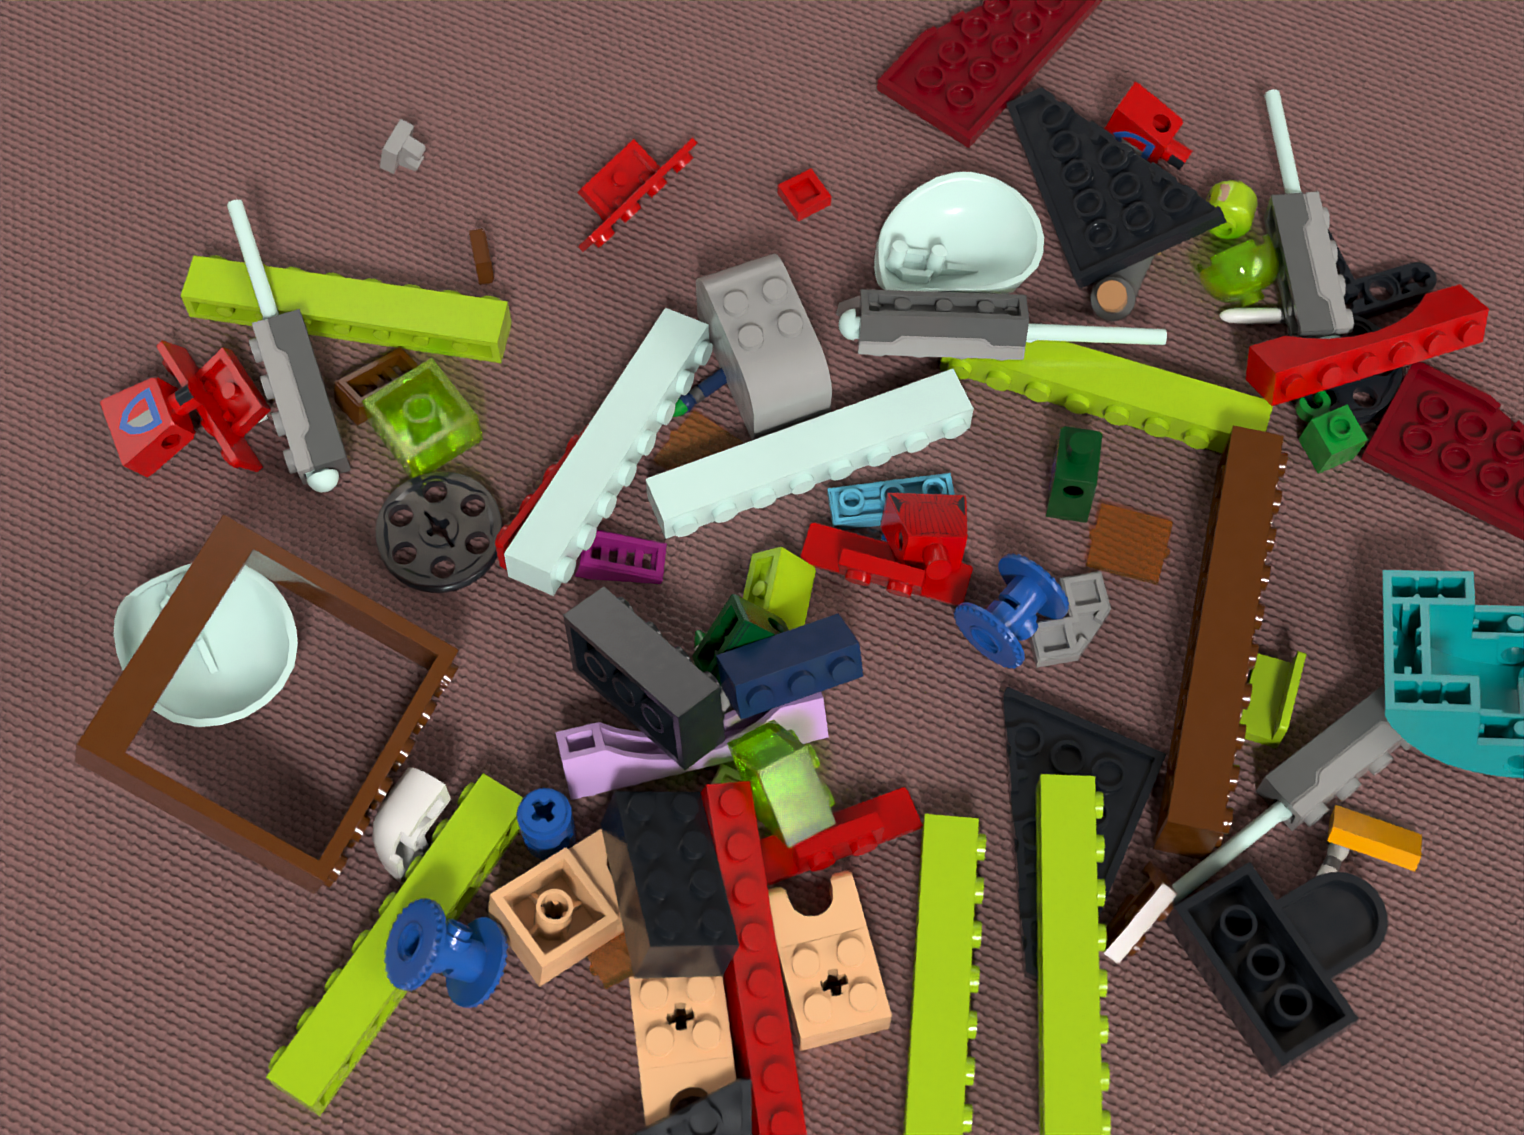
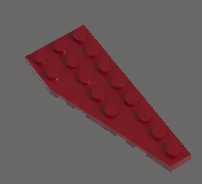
(980, 62)
(1453, 447)

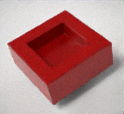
(804, 194)

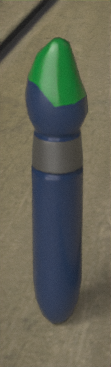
(699, 393)

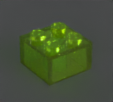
(423, 419)
(783, 782)

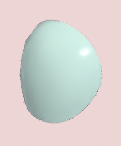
(959, 237)
(235, 660)

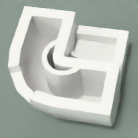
(405, 820)

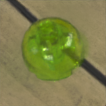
(1241, 272)

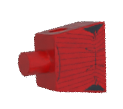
(926, 531)

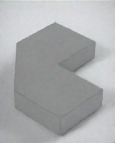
(1067, 638)

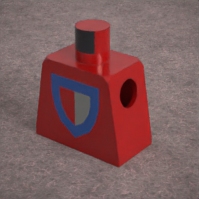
(1148, 127)
(151, 422)

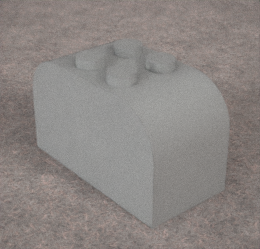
(765, 345)

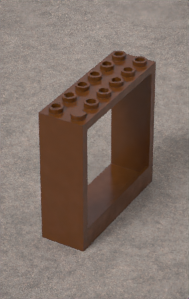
(167, 645)

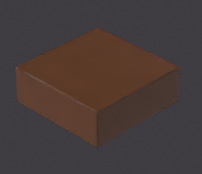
(481, 256)

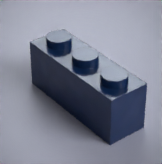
(790, 666)

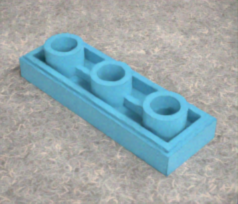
(864, 503)

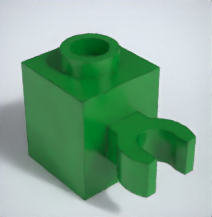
(1330, 435)

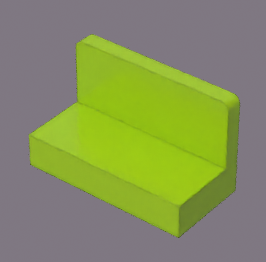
(780, 585)
(1272, 698)

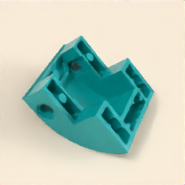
(1454, 671)

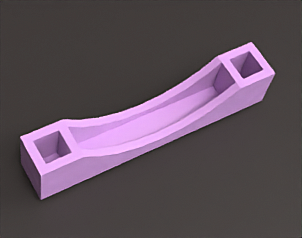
(611, 758)

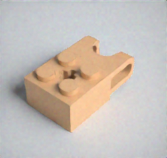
(566, 885)
(826, 951)
(680, 1061)

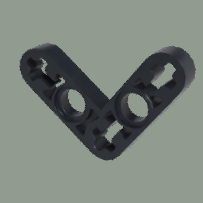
(1392, 281)

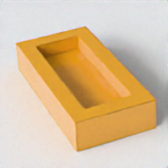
(1375, 838)

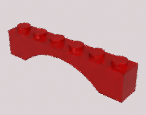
(1303, 366)

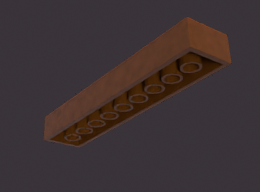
(1220, 646)

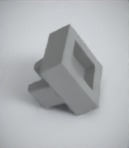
(402, 149)

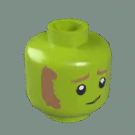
(1238, 206)

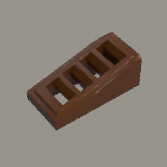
(352, 389)

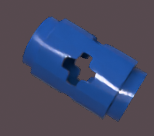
(548, 824)

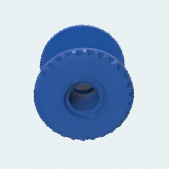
(1013, 617)
(427, 944)

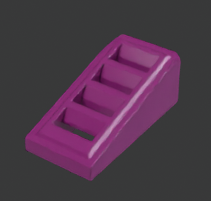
(603, 570)

